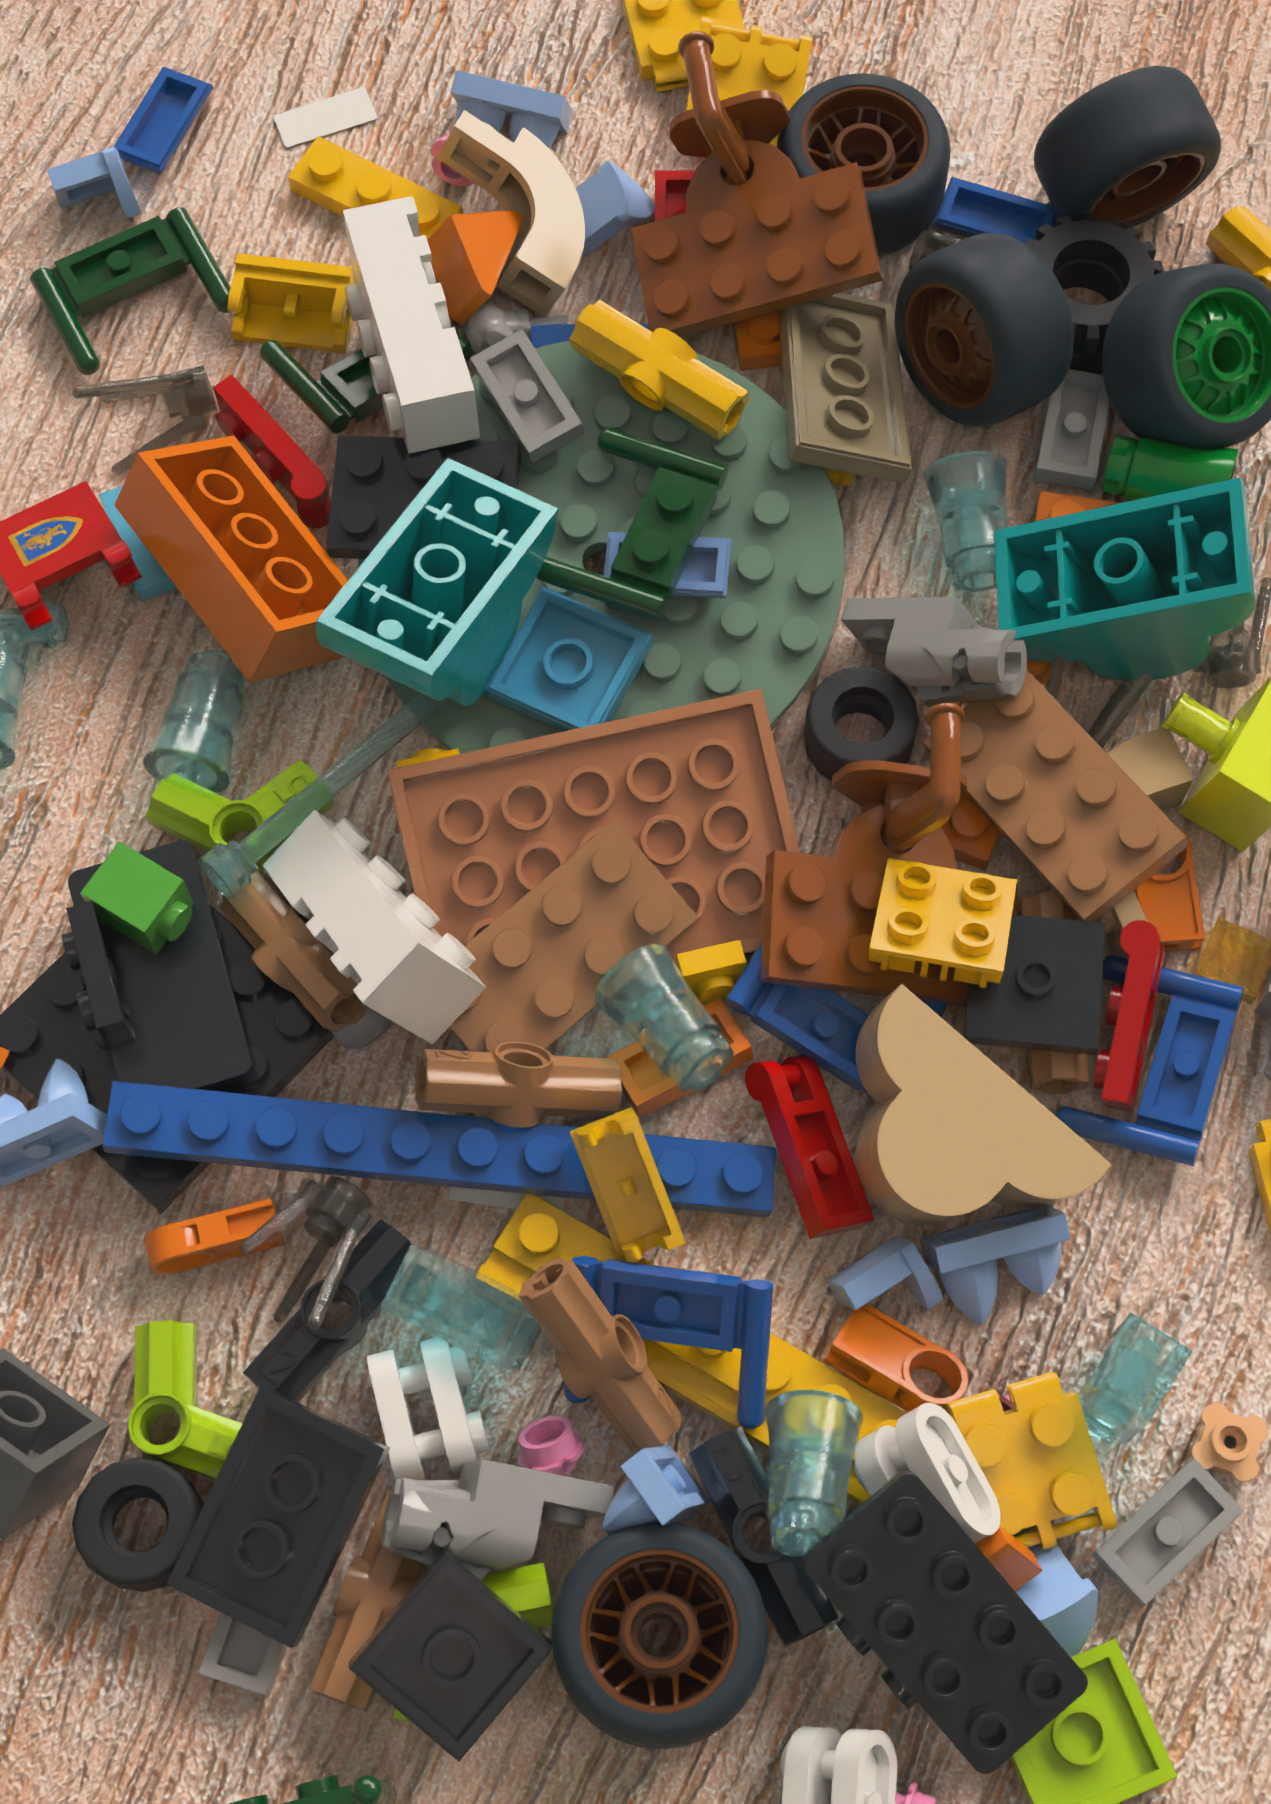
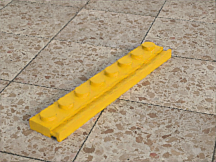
(695, 1374)

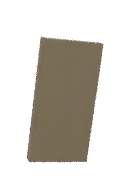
(845, 387)

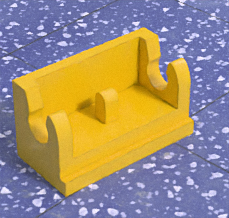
(290, 303)
(627, 1185)

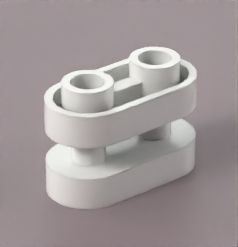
(444, 1372)
(937, 1453)
(839, 1769)

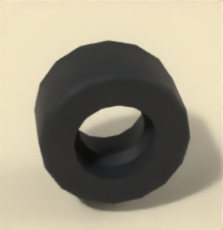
(865, 692)
(102, 1502)

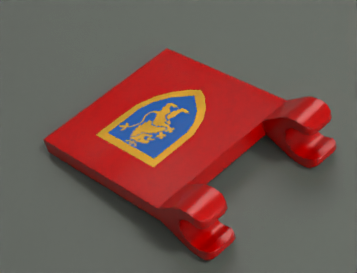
(56, 542)

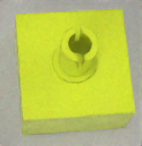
(1235, 784)

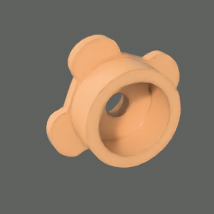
(1215, 1455)

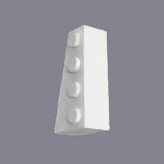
(407, 328)
(373, 928)

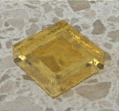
(1236, 958)

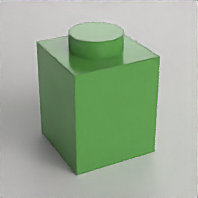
(140, 898)

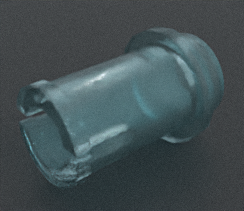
(48, 634)

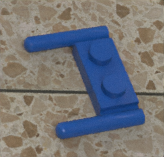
(806, 1019)
(1181, 1073)
(695, 1312)

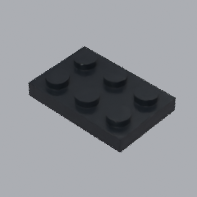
(380, 479)
(278, 1516)

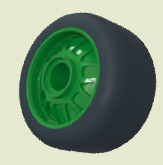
(1192, 357)

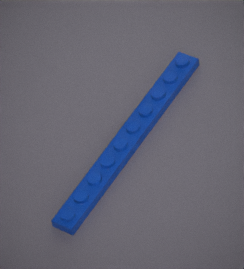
(415, 1147)

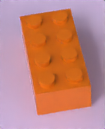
(234, 552)

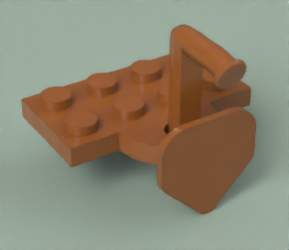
(755, 241)
(826, 907)

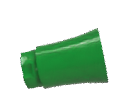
(1158, 467)

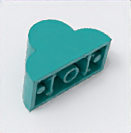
(1130, 581)
(443, 586)

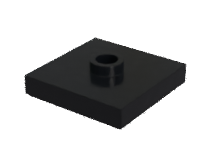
(1046, 989)
(451, 1655)

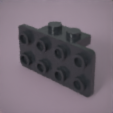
(165, 1013)
(943, 1623)

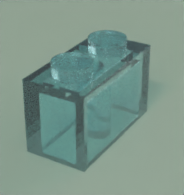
(462, 1307)
(1129, 1379)

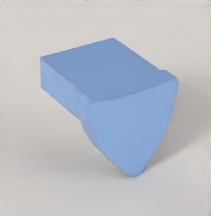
(94, 177)
(610, 204)
(881, 1270)
(1061, 1599)

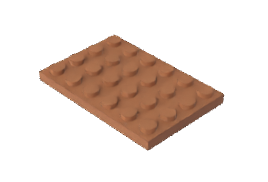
(683, 782)

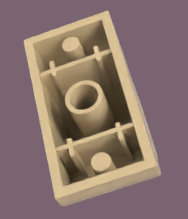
(955, 1124)

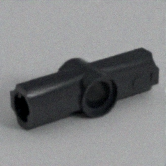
(302, 1355)
(739, 1495)

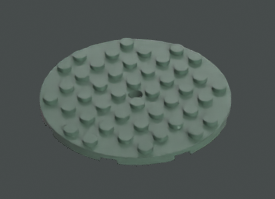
(781, 566)

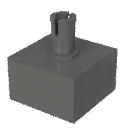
(43, 1443)

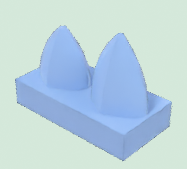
(526, 107)
(53, 1131)
(969, 1256)
(656, 1491)

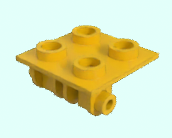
(943, 920)

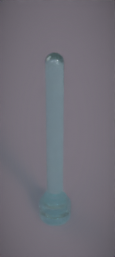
(231, 865)

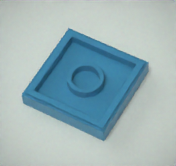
(568, 664)

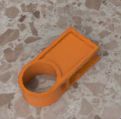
(1174, 905)
(208, 1238)
(883, 1351)

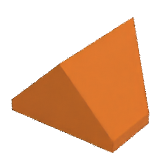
(470, 256)

